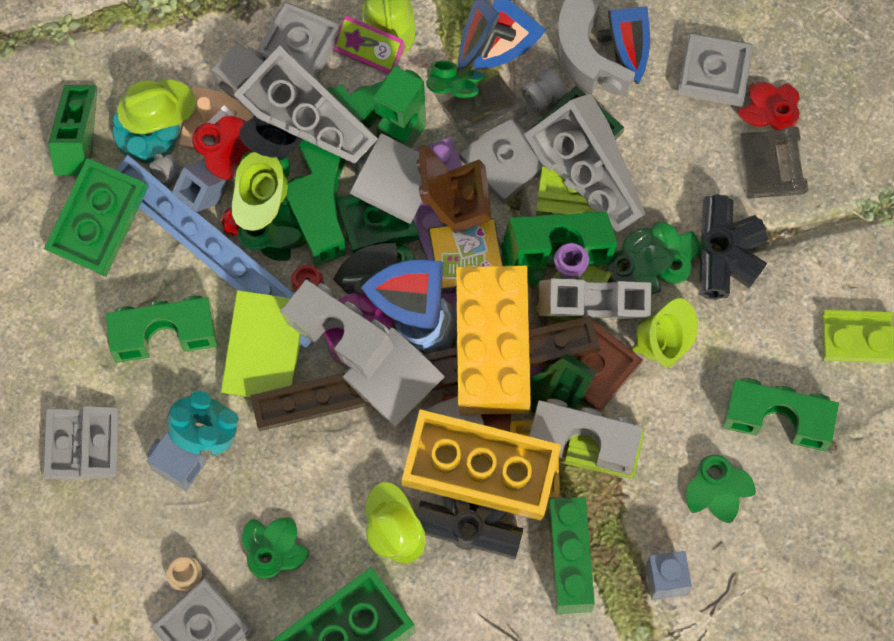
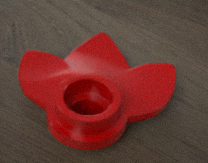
(771, 106)
(227, 145)

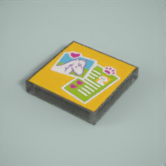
(469, 248)

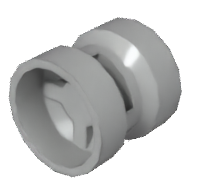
(543, 92)

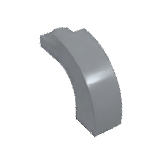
(580, 58)

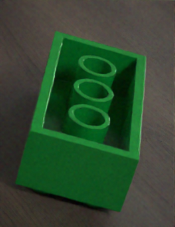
(355, 613)

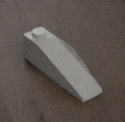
(297, 102)
(585, 154)

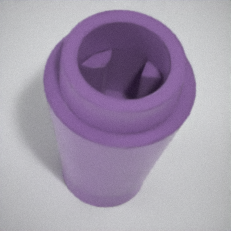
(571, 261)

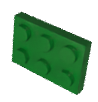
(96, 217)

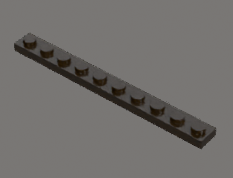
(335, 395)

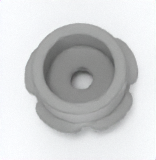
(165, 168)

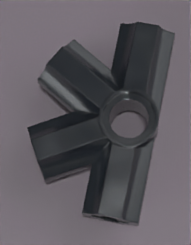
(735, 242)
(491, 534)

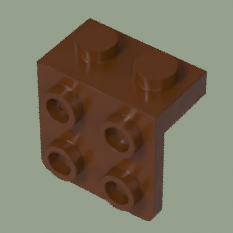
(455, 195)

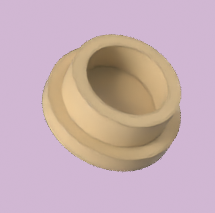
(184, 573)

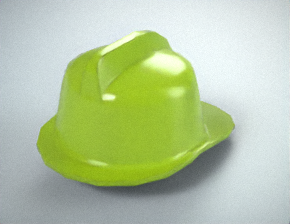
(392, 17)
(155, 105)
(258, 191)
(667, 333)
(393, 525)

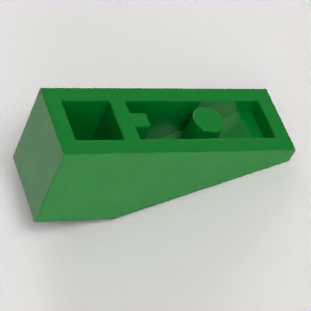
(73, 129)

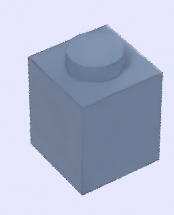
(199, 187)
(174, 463)
(668, 575)

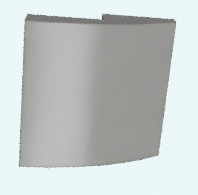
(390, 179)
(398, 382)
(80, 443)

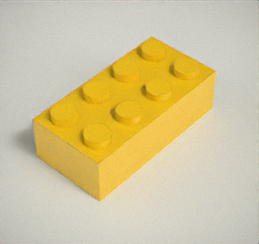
(493, 340)
(481, 465)

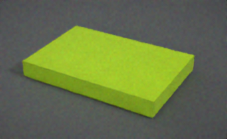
(260, 346)

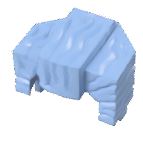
(432, 340)

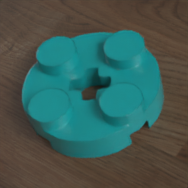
(142, 147)
(218, 421)

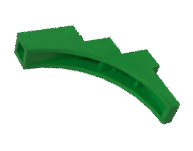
(314, 196)

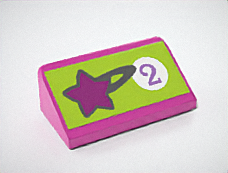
(369, 45)

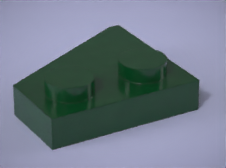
(561, 380)

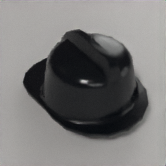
(268, 139)

